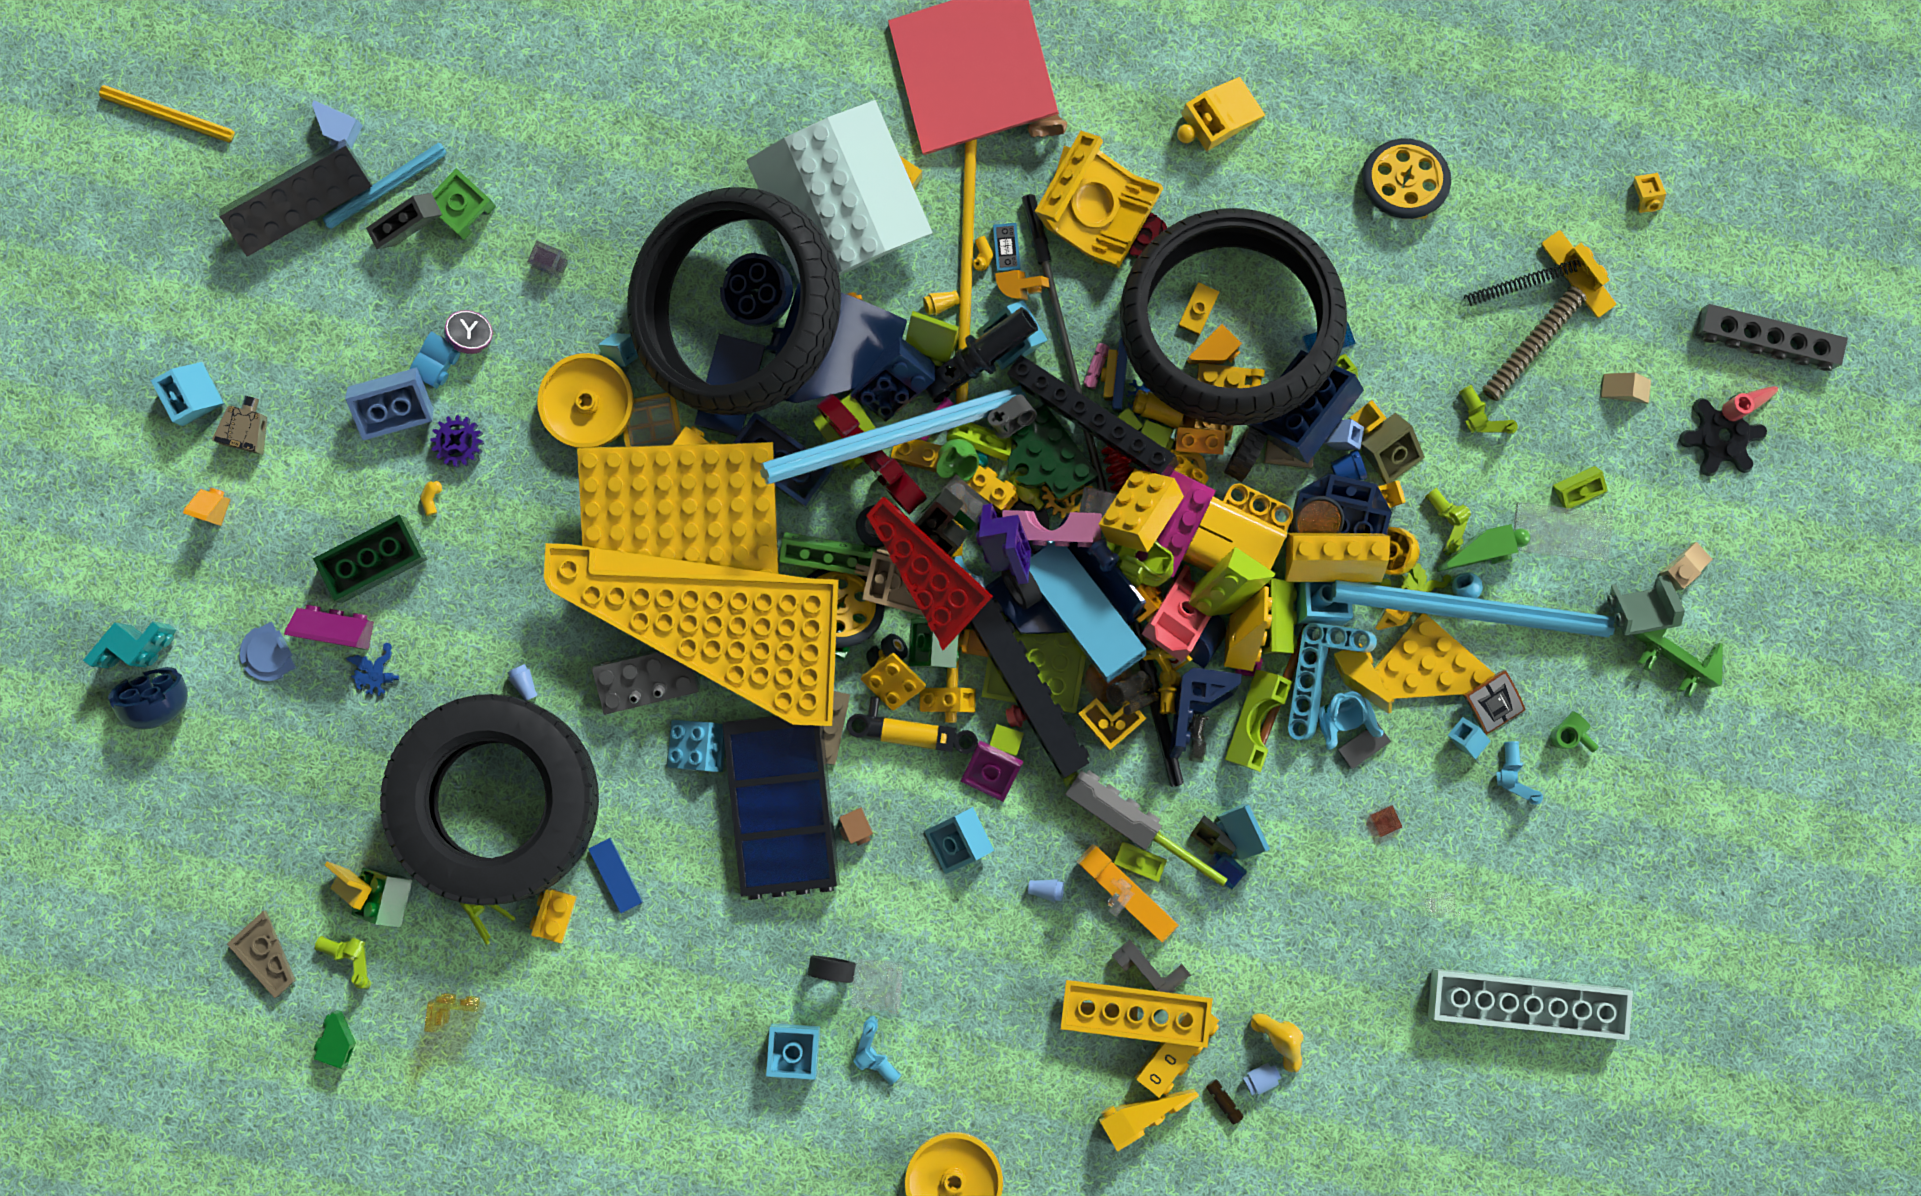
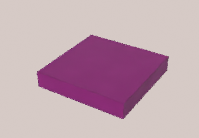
(991, 771)

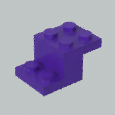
(1004, 543)

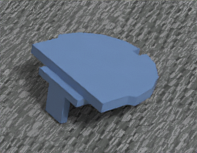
(266, 653)

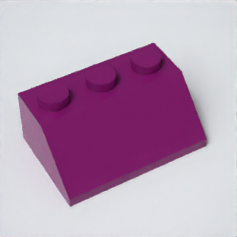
(331, 627)

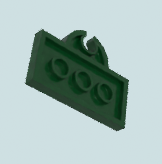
(1049, 457)

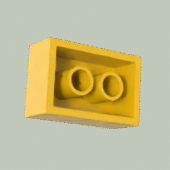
(1141, 510)

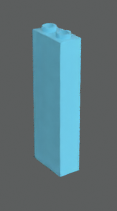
(1085, 611)

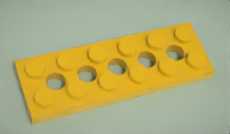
(1144, 1029)

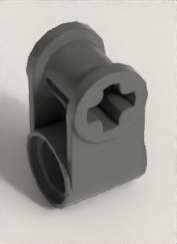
(1013, 415)

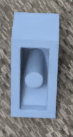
(336, 125)

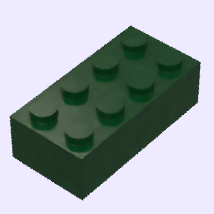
(370, 559)

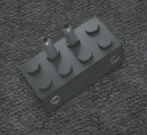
(642, 680)

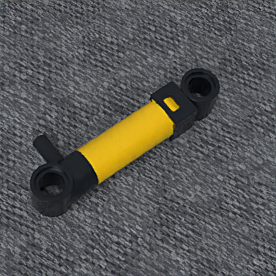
(908, 732)

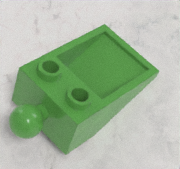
(1492, 544)

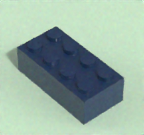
(800, 488)

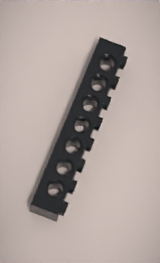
(1092, 417)

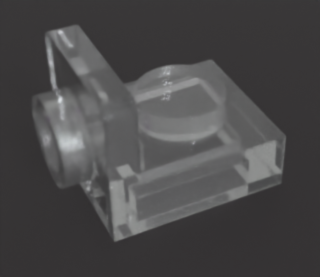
(1118, 901)

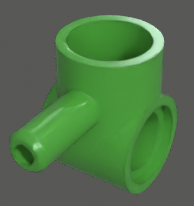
(1577, 729)

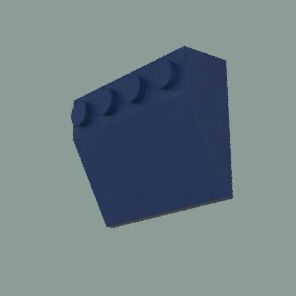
(1310, 424)

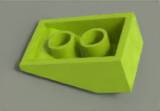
(932, 337)

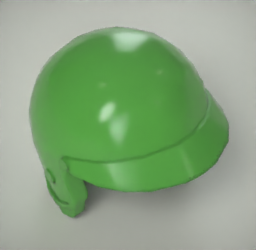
(957, 458)

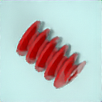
(1118, 467)

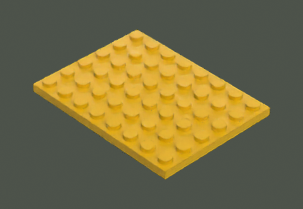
(681, 503)

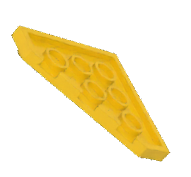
(1430, 663)

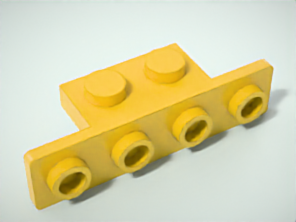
(1588, 278)

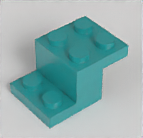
(130, 645)

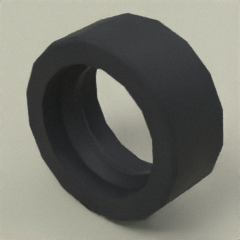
(1023, 594)
(831, 969)

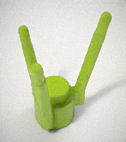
(475, 910)

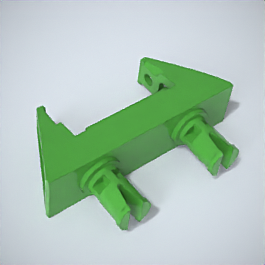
(1708, 671)

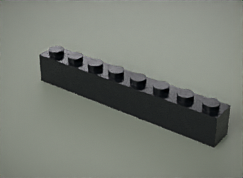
(1028, 690)

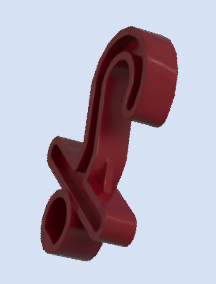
(886, 470)

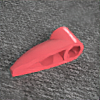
(1746, 403)

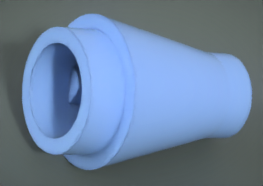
(522, 681)
(1047, 889)

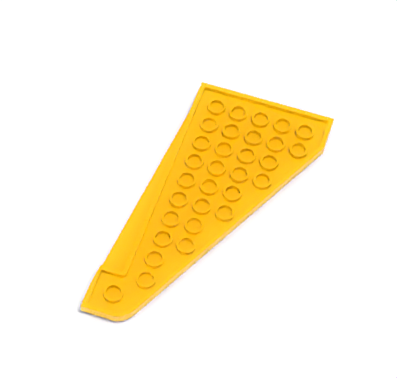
(737, 626)

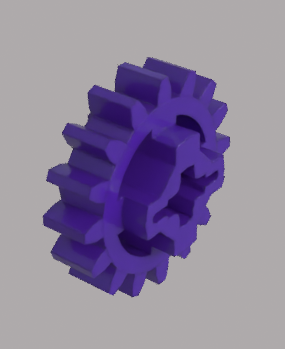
(464, 436)

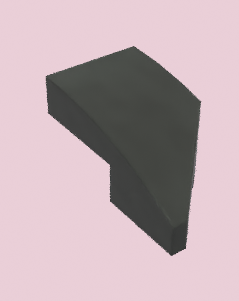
(1212, 837)

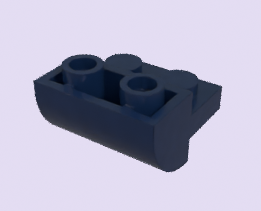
(1208, 641)

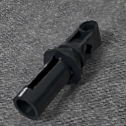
(981, 354)

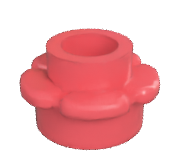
(1015, 716)

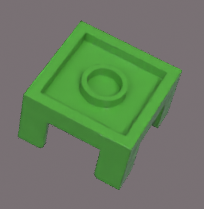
(461, 203)

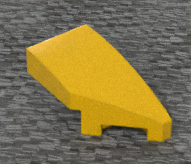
(1392, 618)

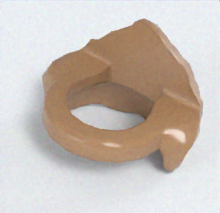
(1048, 126)

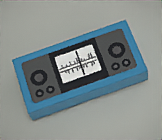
(1006, 247)

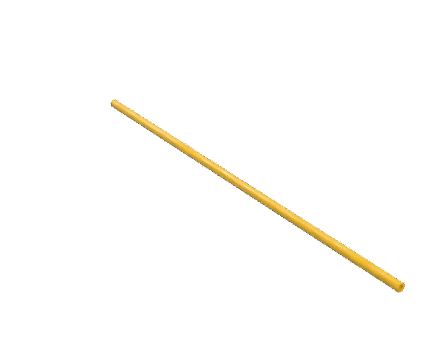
(964, 318)

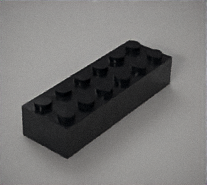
(295, 198)

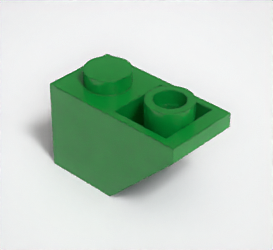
(336, 1043)

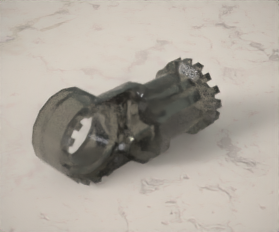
(1197, 729)

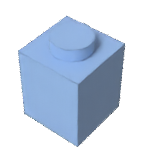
(1346, 436)

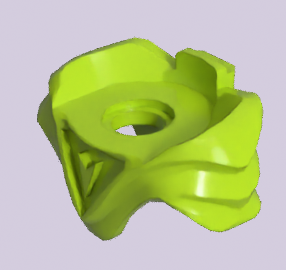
(1152, 571)

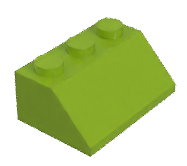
(1229, 584)
(1280, 636)

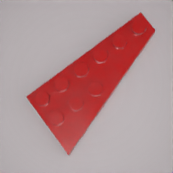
(933, 578)

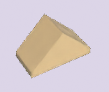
(1626, 387)

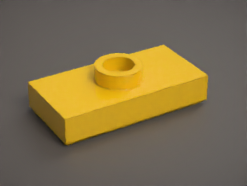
(1198, 308)
(1108, 375)

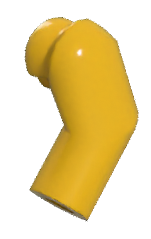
(985, 254)

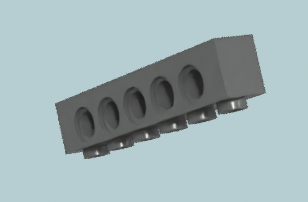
(1831, 346)

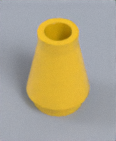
(939, 302)

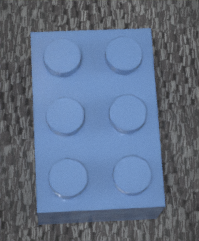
(389, 404)

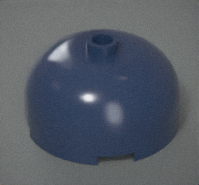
(756, 290)
(148, 705)

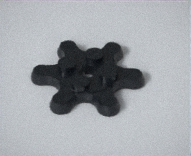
(1714, 448)

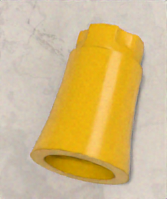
(1153, 408)

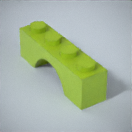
(1265, 693)

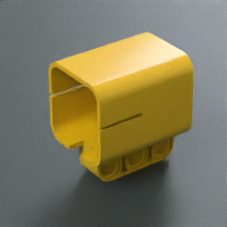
(1240, 526)

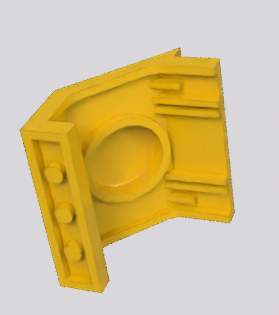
(1097, 202)

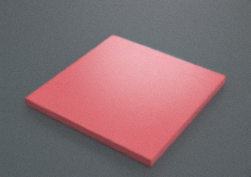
(972, 70)

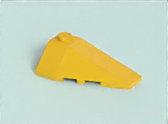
(1128, 1121)

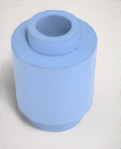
(1262, 1079)

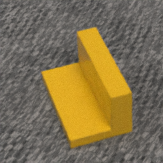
(349, 886)

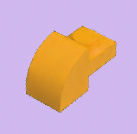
(1015, 284)

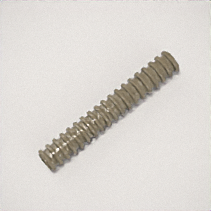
(1534, 343)

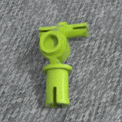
(1477, 419)
(1456, 516)
(351, 950)

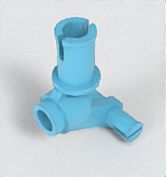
(1509, 775)
(868, 1058)

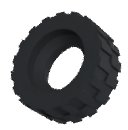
(1245, 454)

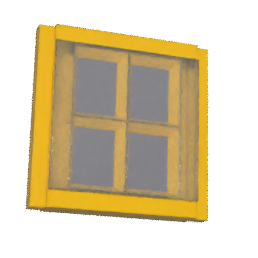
(653, 421)

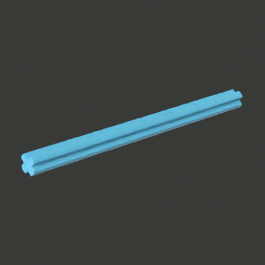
(885, 436)
(1472, 608)

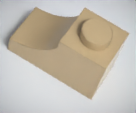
(1687, 566)

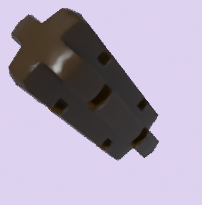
(1224, 1101)

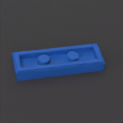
(1120, 378)
(615, 875)

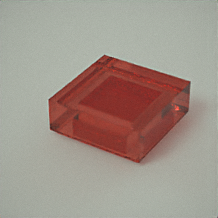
(1386, 821)

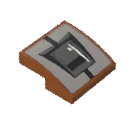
(1494, 702)

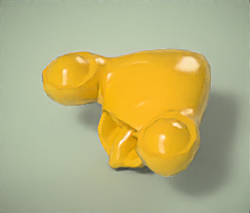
(1284, 1037)

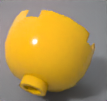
(1403, 551)

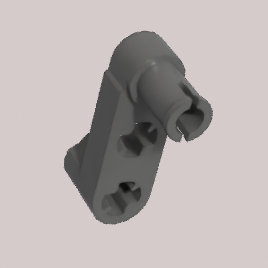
(1129, 955)

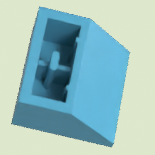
(187, 393)

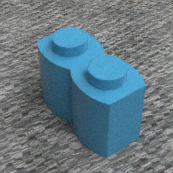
(435, 359)

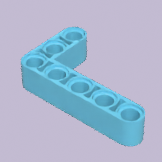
(1317, 671)

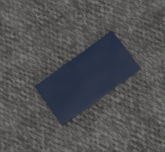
(731, 362)

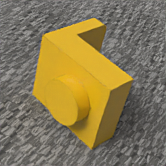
(1393, 493)

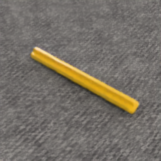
(166, 113)

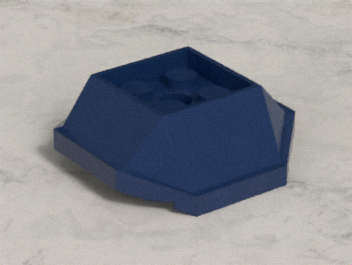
(1361, 503)

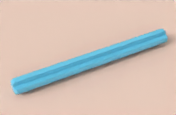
(384, 185)

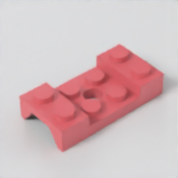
(1171, 625)

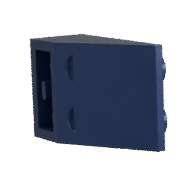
(894, 379)

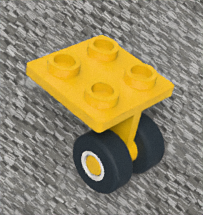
(889, 674)

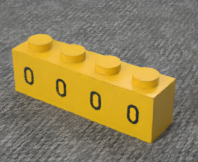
(1170, 1060)

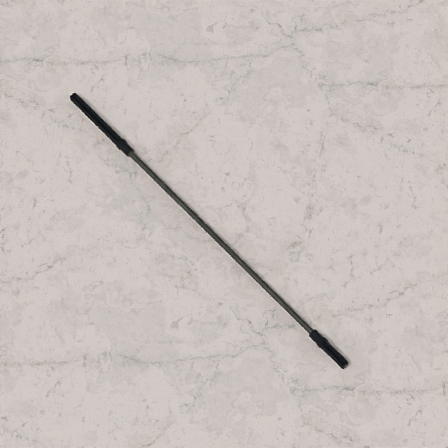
(1043, 256)

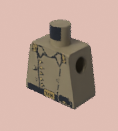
(243, 427)

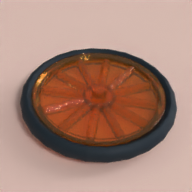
(1318, 515)

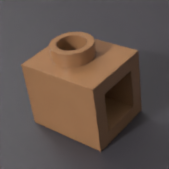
(855, 827)

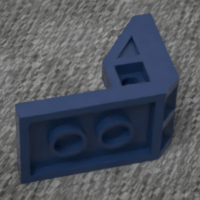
(1197, 694)

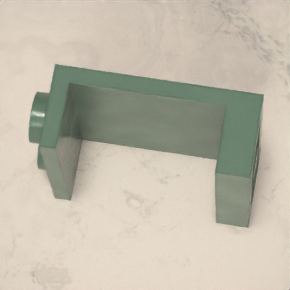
(1647, 609)

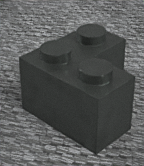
(938, 522)

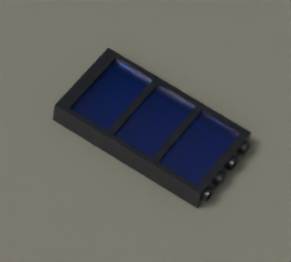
(780, 807)

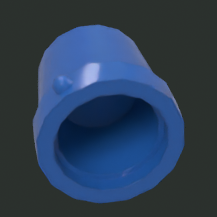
(1350, 466)

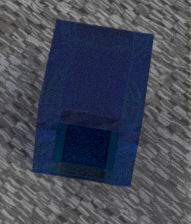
(1228, 868)

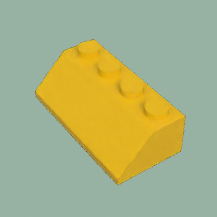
(1336, 557)

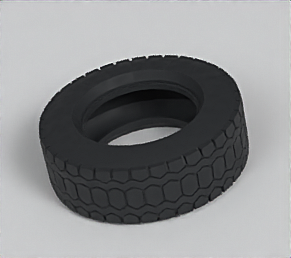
(414, 783)

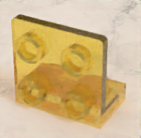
(439, 1009)

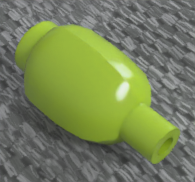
(1028, 496)

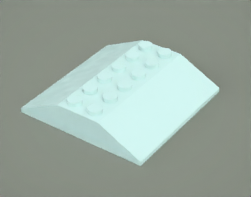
(847, 183)

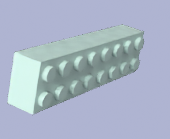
(1530, 1004)

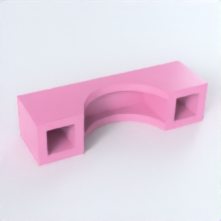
(1077, 528)

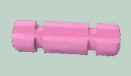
(1096, 366)

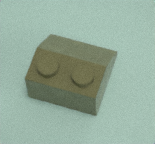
(1392, 448)

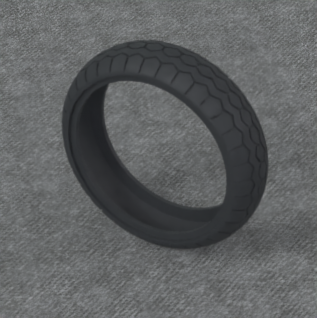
(1258, 233)
(652, 285)

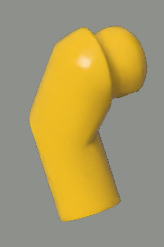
(427, 496)

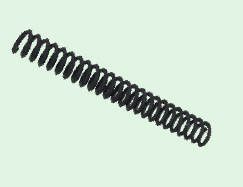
(1524, 283)

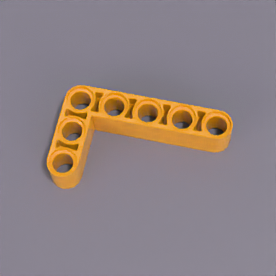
(1140, 905)

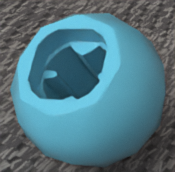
(1467, 585)

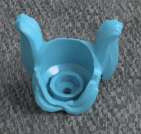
(1346, 713)

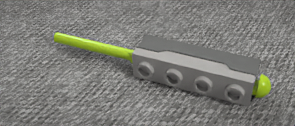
(1127, 819)

